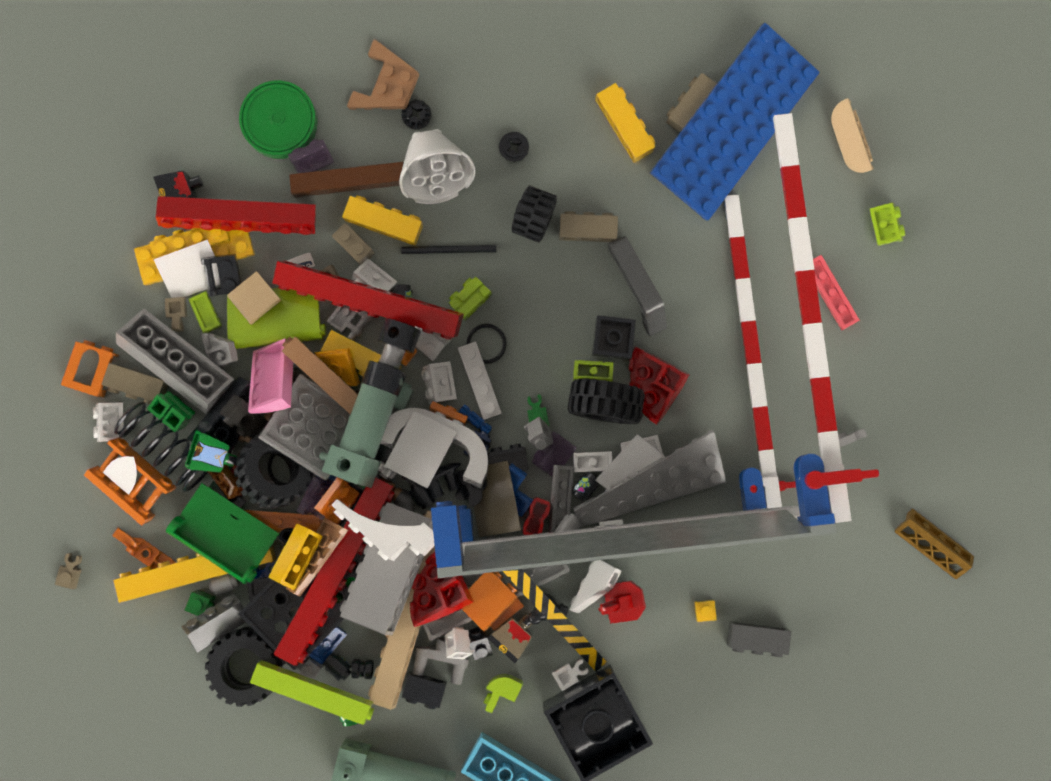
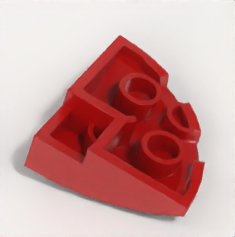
(658, 381)
(436, 596)

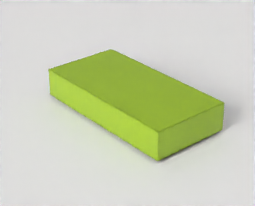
(205, 312)

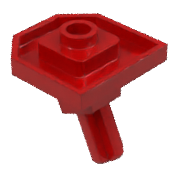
(623, 602)

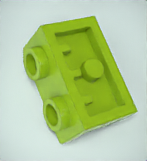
(887, 223)

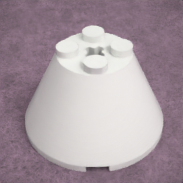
(434, 169)

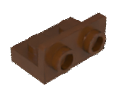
(227, 482)

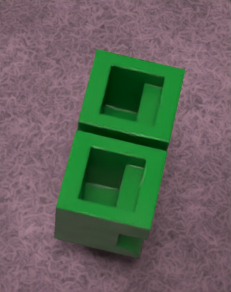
(171, 410)

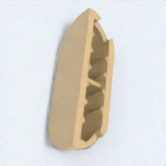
(851, 137)

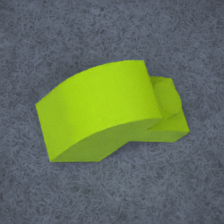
(502, 685)

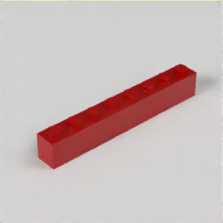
(236, 215)

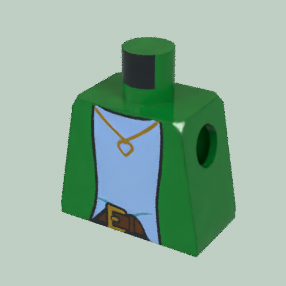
(208, 454)

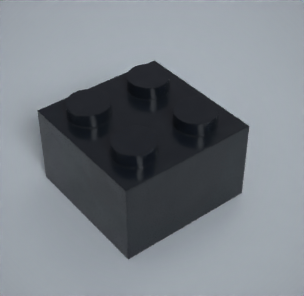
(613, 337)

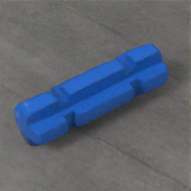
(476, 420)

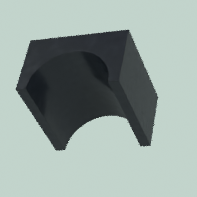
(596, 724)

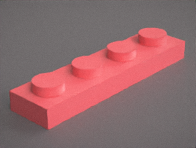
(833, 295)

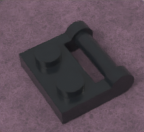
(228, 274)

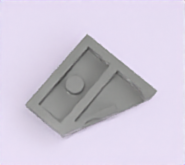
(219, 350)

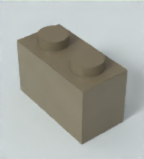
(353, 244)

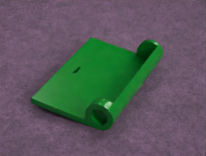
(225, 541)

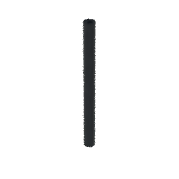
(448, 249)

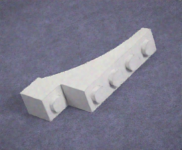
(388, 538)

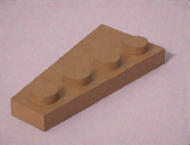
(332, 536)

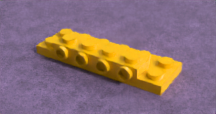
(221, 243)

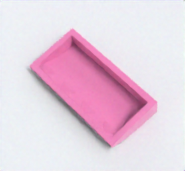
(270, 379)

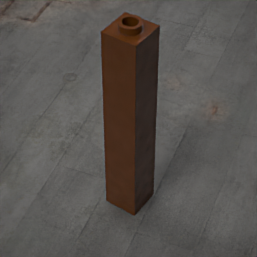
(345, 179)

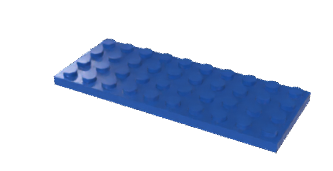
(734, 122)

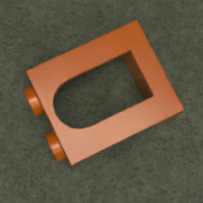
(105, 357)

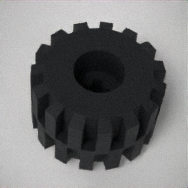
(533, 213)

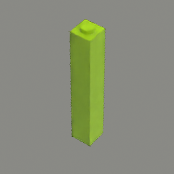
(312, 692)

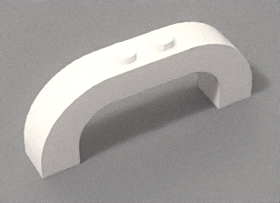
(466, 438)

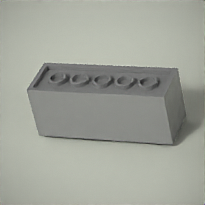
(382, 584)

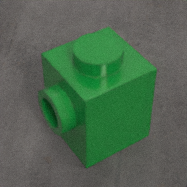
(199, 602)

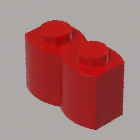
(538, 512)

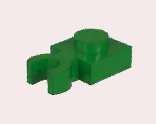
(537, 411)

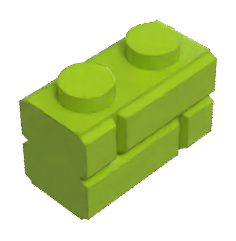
(470, 297)
(593, 370)

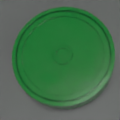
(278, 118)

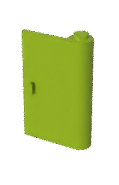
(291, 317)

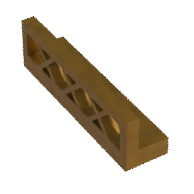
(943, 543)

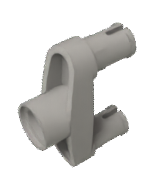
(439, 653)

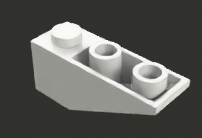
(598, 582)

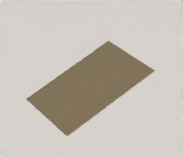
(498, 508)

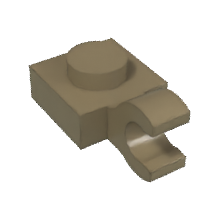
(176, 309)

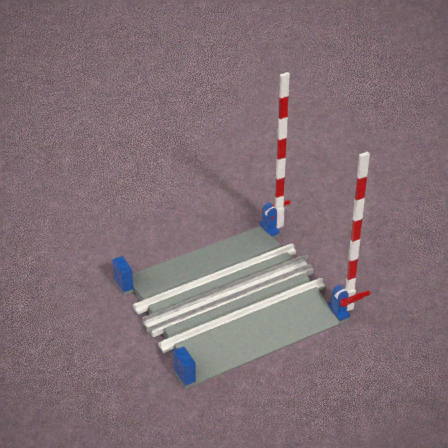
(818, 480)

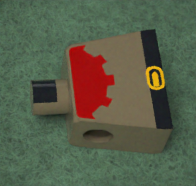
(512, 637)

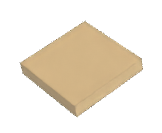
(253, 298)

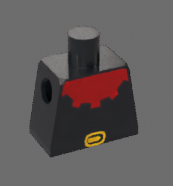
(177, 184)

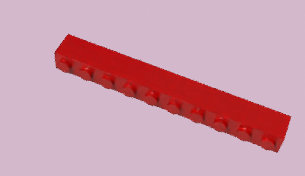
(367, 298)
(331, 578)

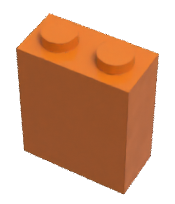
(490, 599)

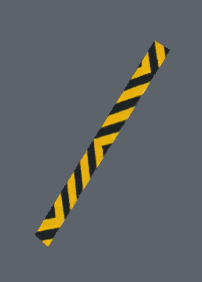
(556, 618)

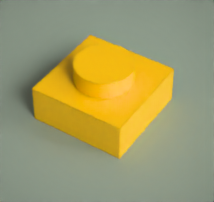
(705, 610)

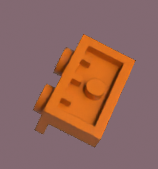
(338, 490)

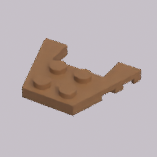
(393, 84)

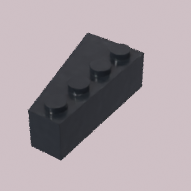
(213, 422)

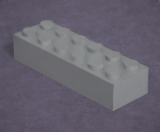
(174, 360)

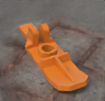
(136, 547)

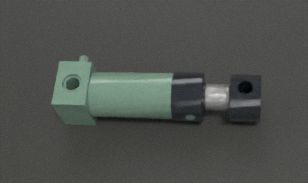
(379, 390)

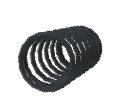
(140, 437)

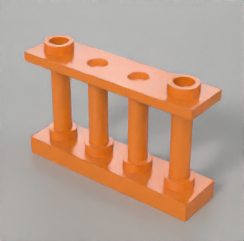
(129, 503)

